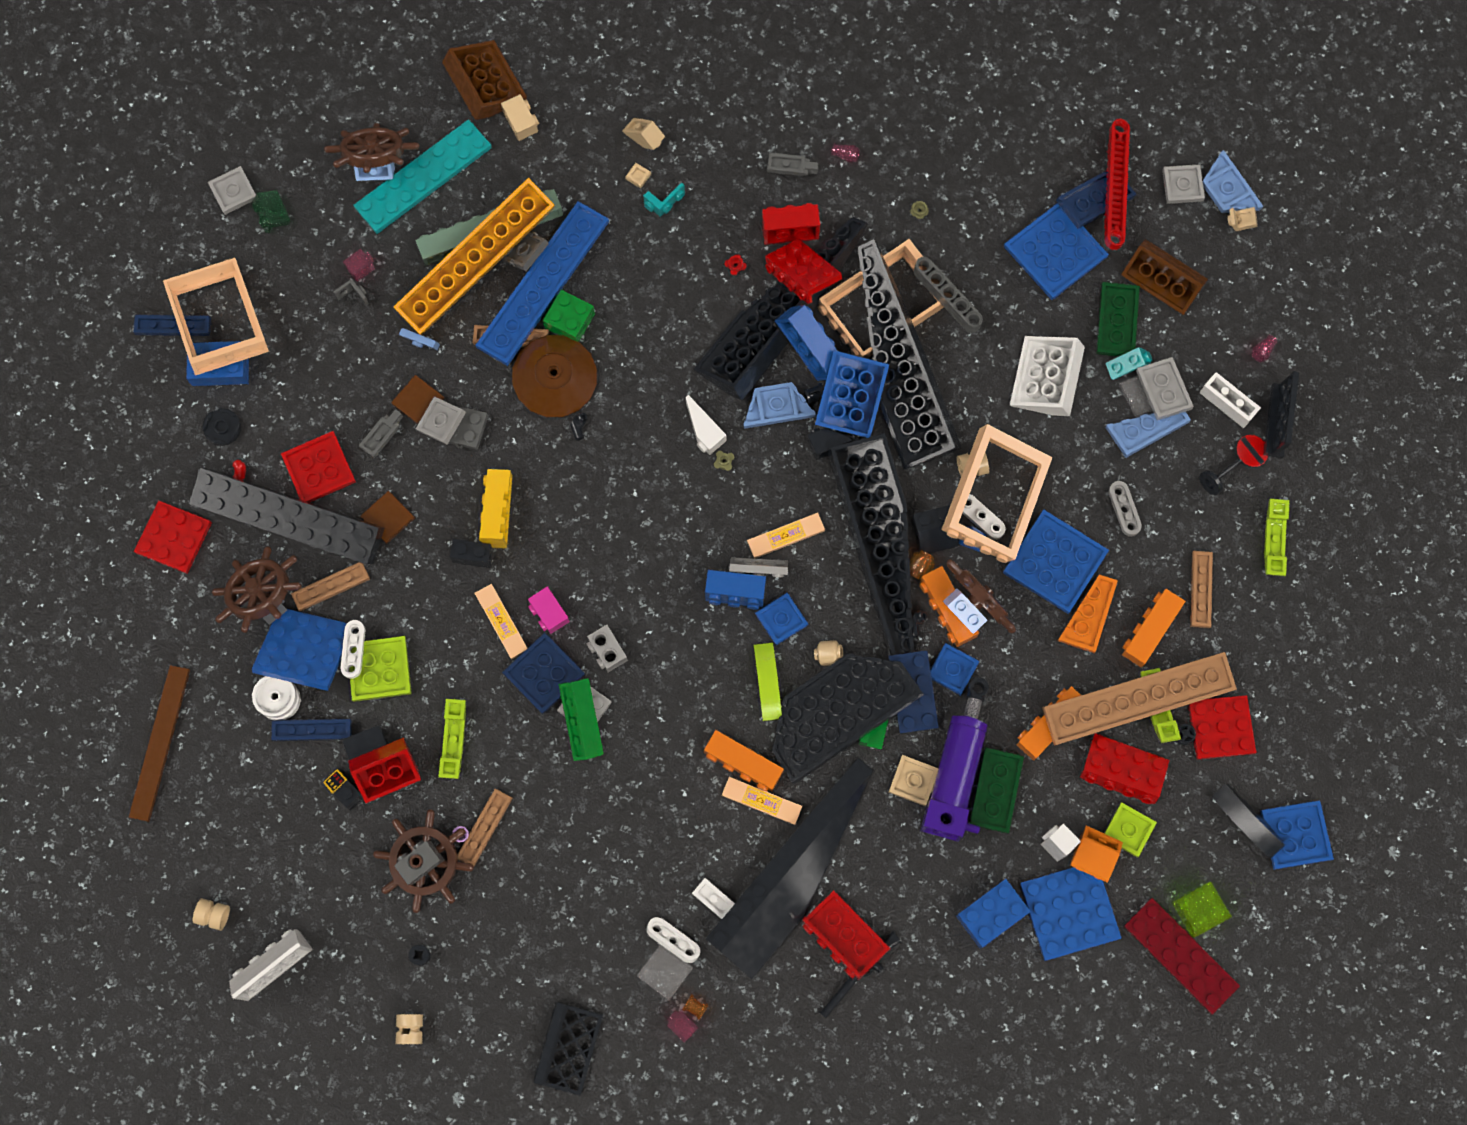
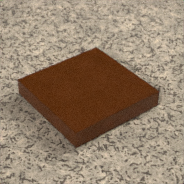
(415, 399)
(388, 514)

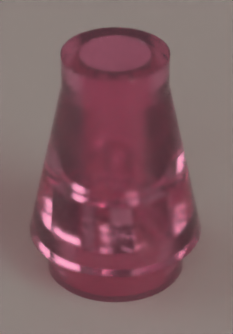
(846, 152)
(1263, 350)

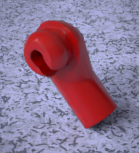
(239, 469)

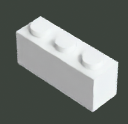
(1229, 400)
(1059, 842)

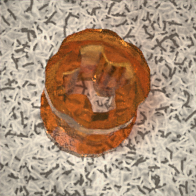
(695, 1007)

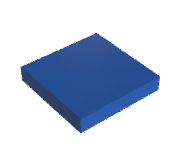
(781, 619)
(953, 669)

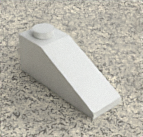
(706, 431)

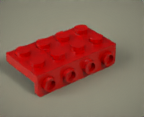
(801, 269)
(1125, 769)
(845, 936)

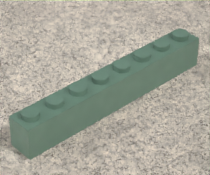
(440, 244)

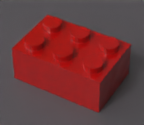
(790, 223)
(384, 770)

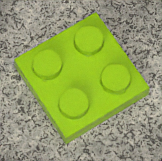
(1130, 828)

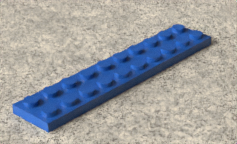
(542, 283)

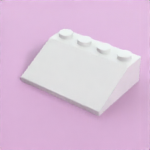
(1047, 374)
(269, 966)

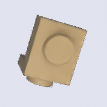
(1242, 219)

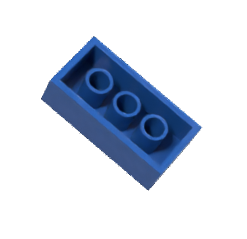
(808, 339)

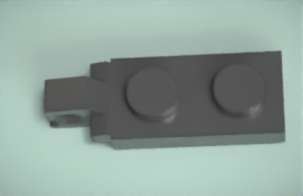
(791, 165)
(381, 434)

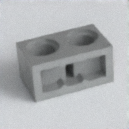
(610, 647)

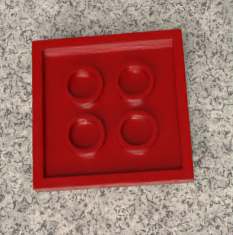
(318, 467)
(172, 537)
(1222, 727)

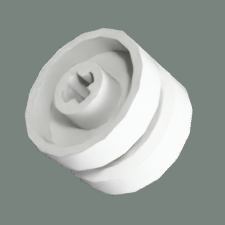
(280, 708)

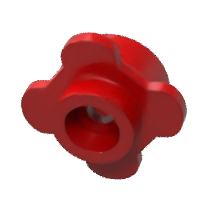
(736, 259)

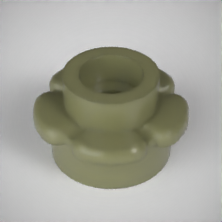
(919, 205)

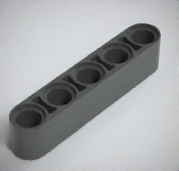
(945, 286)

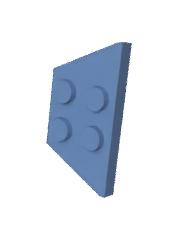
(1228, 187)
(777, 405)

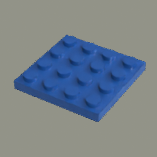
(1055, 251)
(1056, 561)
(302, 650)
(1069, 912)

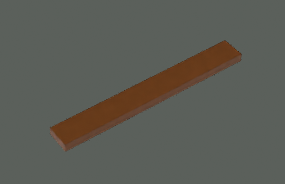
(159, 743)

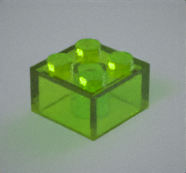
(1201, 909)

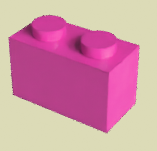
(548, 610)

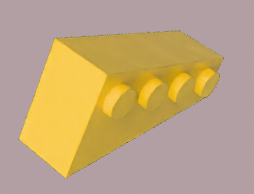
(496, 508)

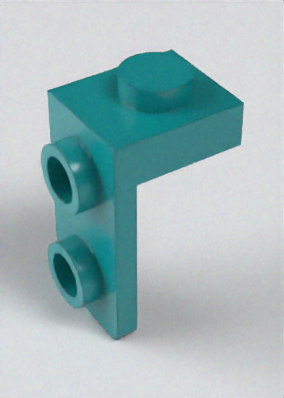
(654, 204)
(1128, 362)

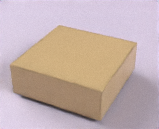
(638, 175)

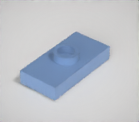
(419, 340)

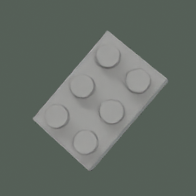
(1164, 388)
(758, 567)

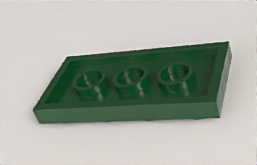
(1117, 319)
(996, 790)

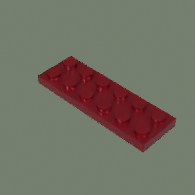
(1181, 956)

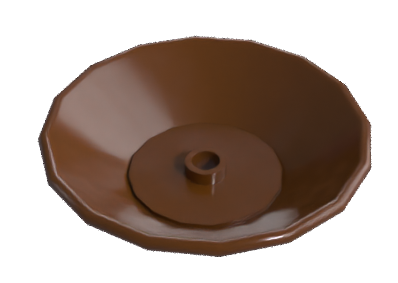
(558, 393)

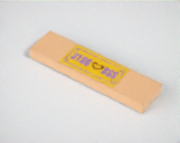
(786, 535)
(501, 621)
(762, 801)

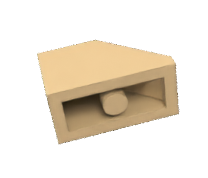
(644, 133)

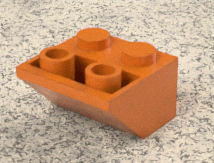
(1096, 853)

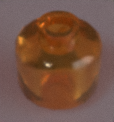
(921, 564)

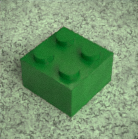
(569, 316)

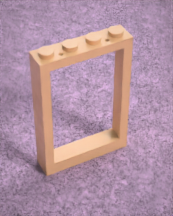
(910, 254)
(228, 354)
(972, 538)

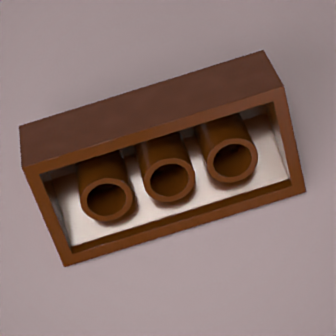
(1164, 276)

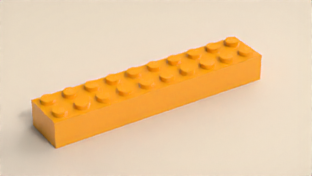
(474, 256)

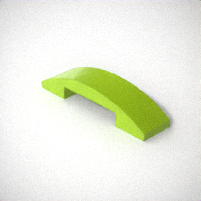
(1276, 537)
(768, 681)
(1163, 722)
(453, 738)

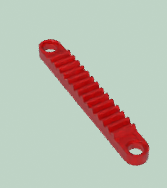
(1117, 184)

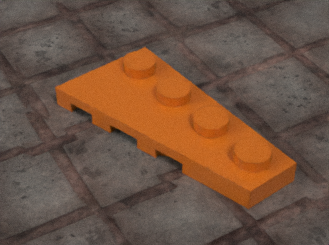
(1089, 619)

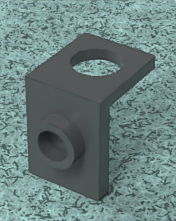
(350, 285)

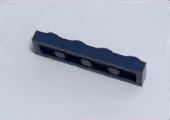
(168, 325)
(311, 730)

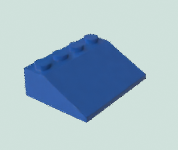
(852, 394)

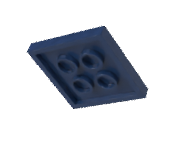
(541, 671)

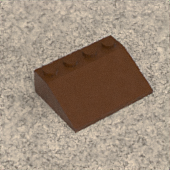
(482, 77)

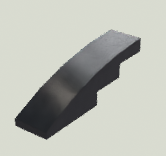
(1248, 821)

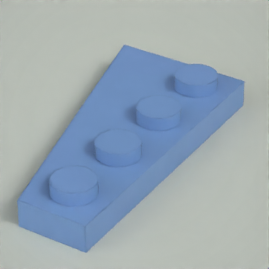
(1140, 432)

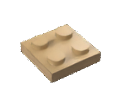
(913, 780)

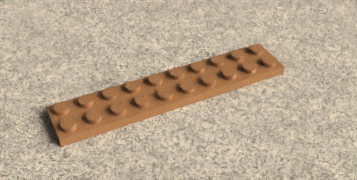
(1139, 698)

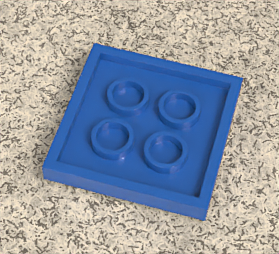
(1303, 833)

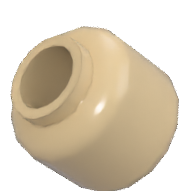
(828, 652)

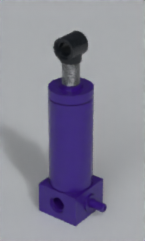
(957, 771)

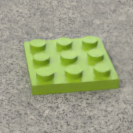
(383, 670)

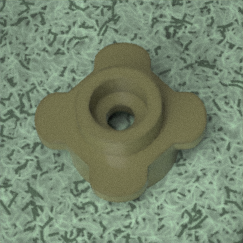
(723, 465)

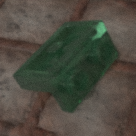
(270, 210)

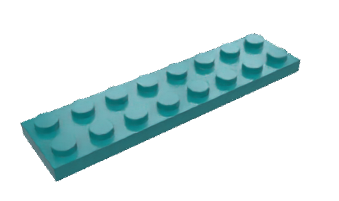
(422, 176)

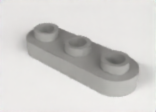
(1125, 500)

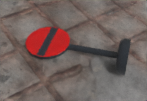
(1250, 453)

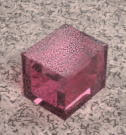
(359, 264)
(681, 1025)

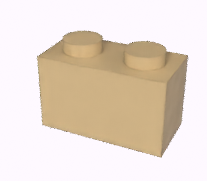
(519, 117)

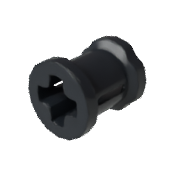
(817, 389)

